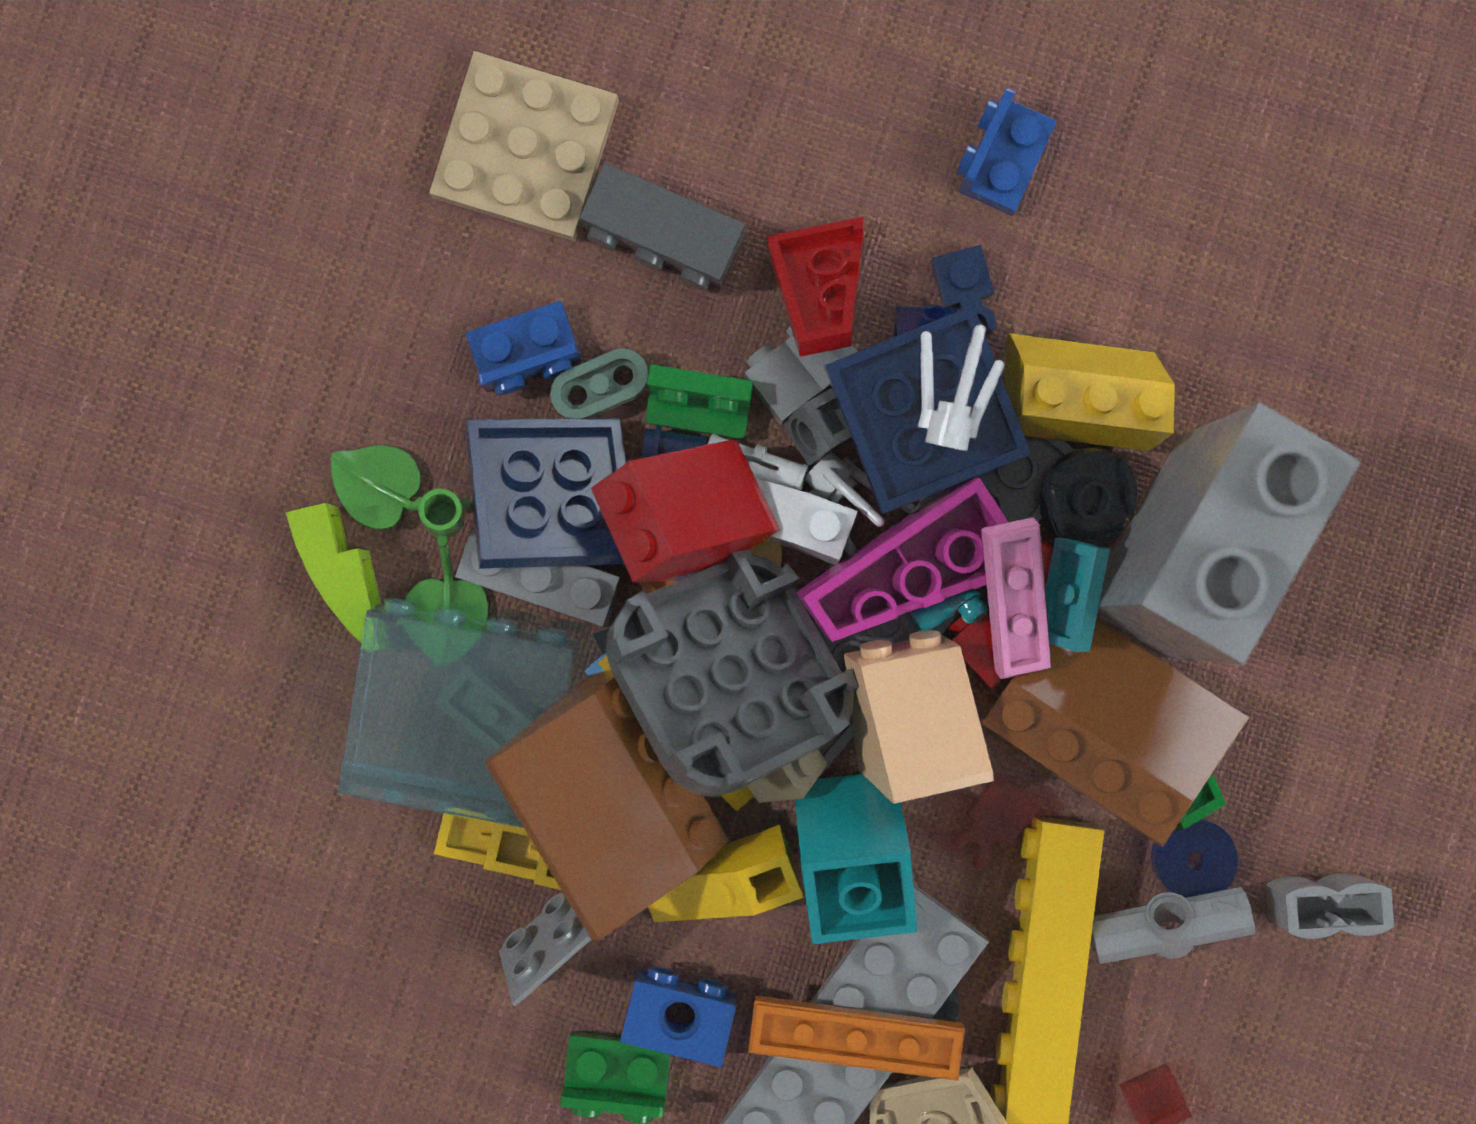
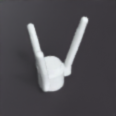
(952, 422)
(833, 481)

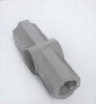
(1201, 917)

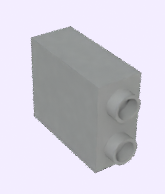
(1222, 535)

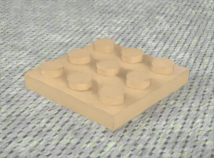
(524, 146)

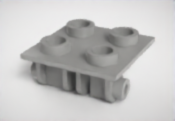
(541, 947)

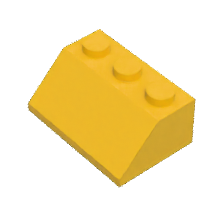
(1089, 392)

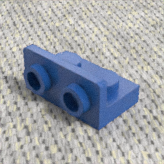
(1006, 155)
(523, 348)

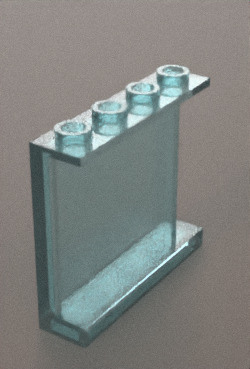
(441, 700)

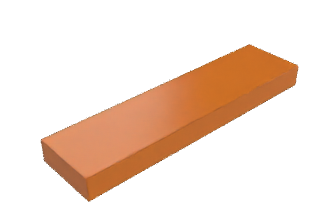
(856, 1038)

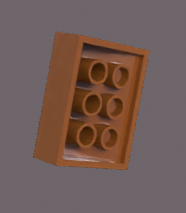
(1119, 729)
(603, 806)

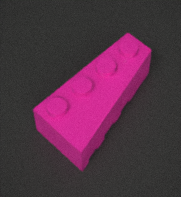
(908, 565)

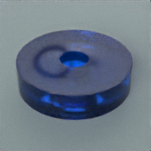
(1216, 866)

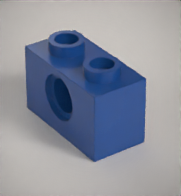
(699, 1039)

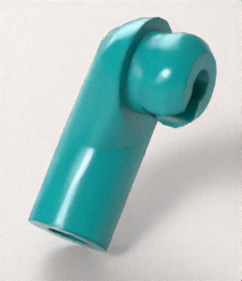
(966, 603)

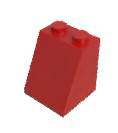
(684, 511)

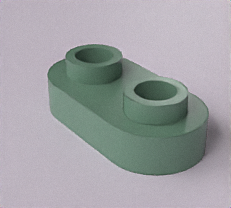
(598, 380)

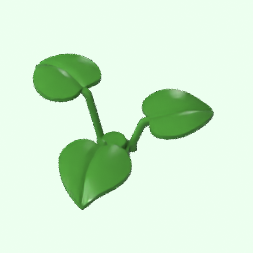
(377, 487)

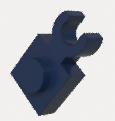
(964, 281)

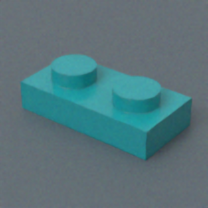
(1074, 592)

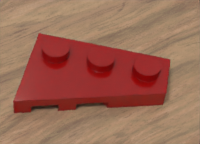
(819, 282)

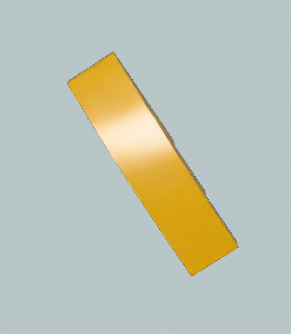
(495, 846)

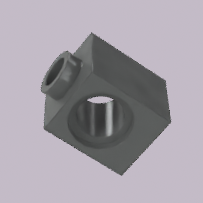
(818, 427)

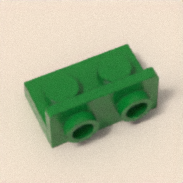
(698, 401)
(614, 1078)

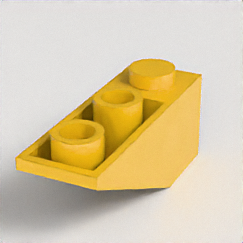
(736, 882)

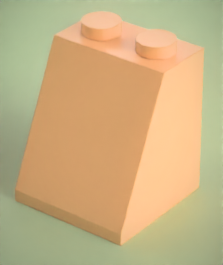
(916, 718)

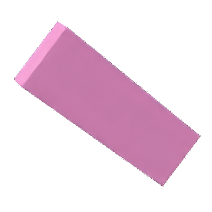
(1016, 597)

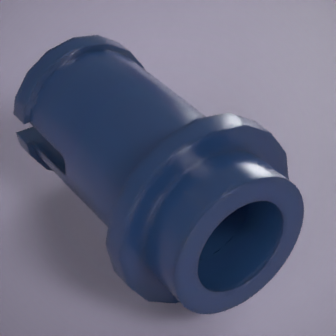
(661, 442)

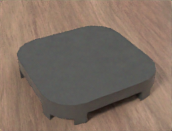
(728, 674)

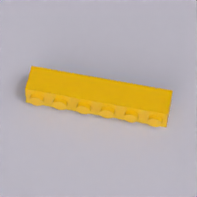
(1048, 971)

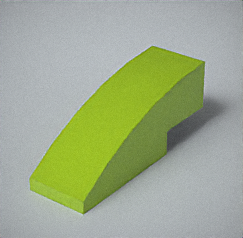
(340, 574)

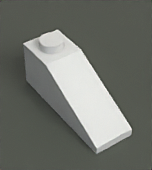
(808, 522)

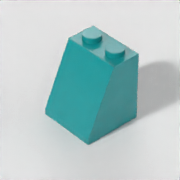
(854, 861)

